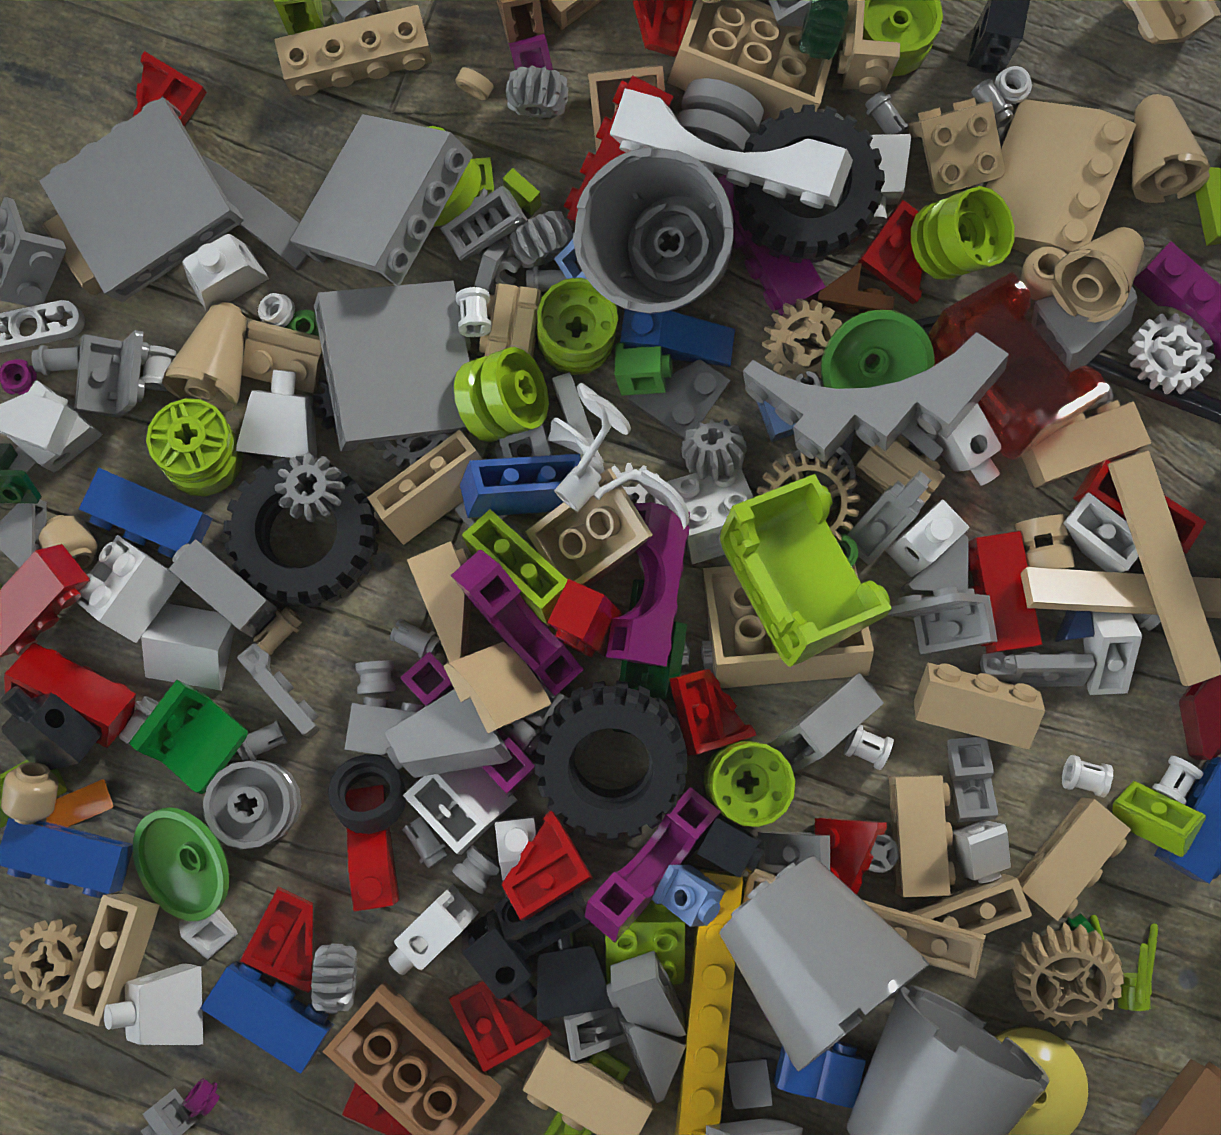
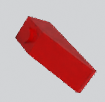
(370, 856)

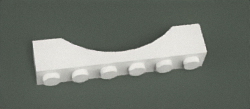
(804, 169)

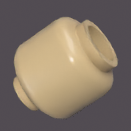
(1039, 271)
(74, 536)
(29, 793)

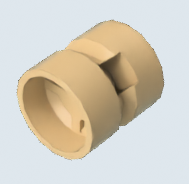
(1052, 556)

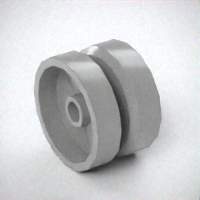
(720, 113)
(229, 808)

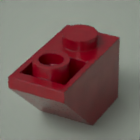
(1202, 718)

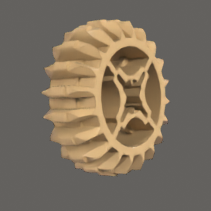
(839, 488)
(1066, 961)

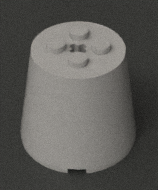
(634, 212)
(816, 957)
(943, 1074)

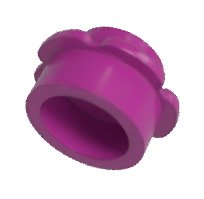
(10, 370)
(201, 1098)

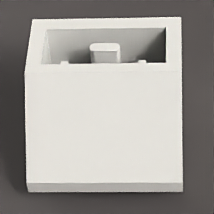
(127, 589)
(459, 804)

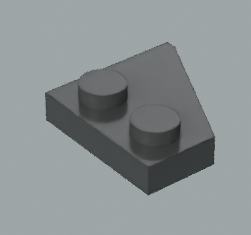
(687, 398)

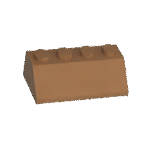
(412, 1067)

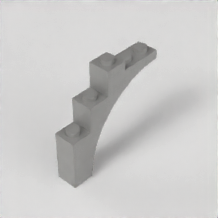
(880, 413)

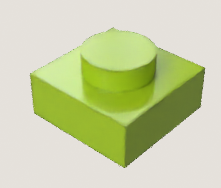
(523, 192)

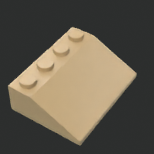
(750, 50)
(1059, 172)
(745, 652)

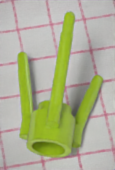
(1138, 985)

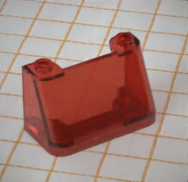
(1036, 389)

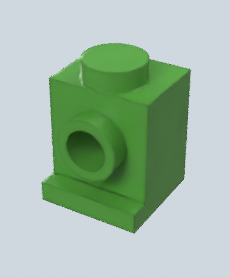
(641, 370)

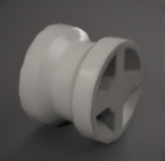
(375, 677)
(884, 856)
(476, 869)

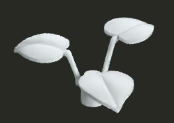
(584, 480)

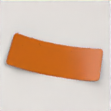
(81, 804)

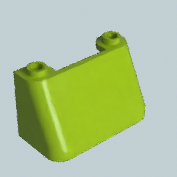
(798, 571)

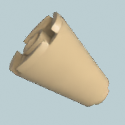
(1165, 153)
(1098, 275)
(211, 359)

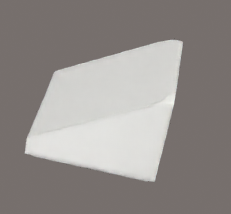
(208, 934)

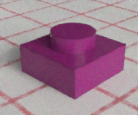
(531, 52)

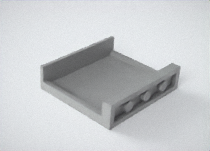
(382, 196)
(139, 200)
(392, 360)

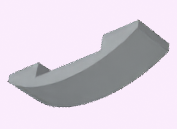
(261, 216)

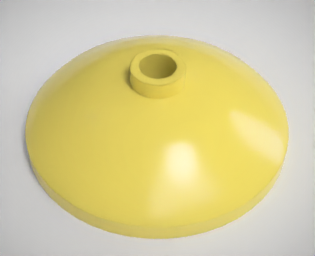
(1066, 1094)

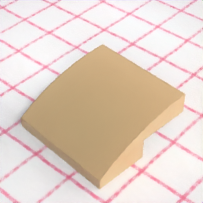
(498, 685)

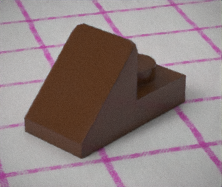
(846, 300)

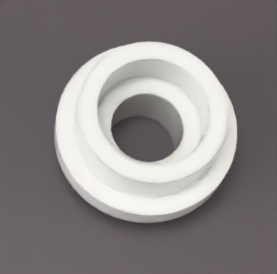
(1017, 76)
(276, 309)

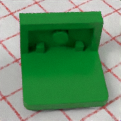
(190, 736)

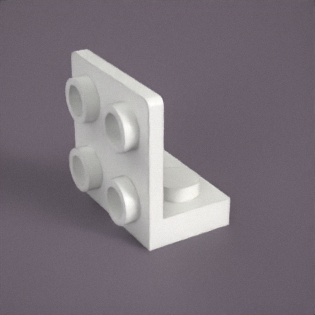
(708, 508)

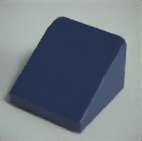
(1075, 626)

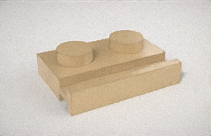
(283, 349)

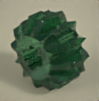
(823, 28)

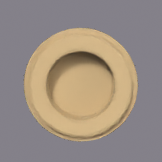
(474, 83)

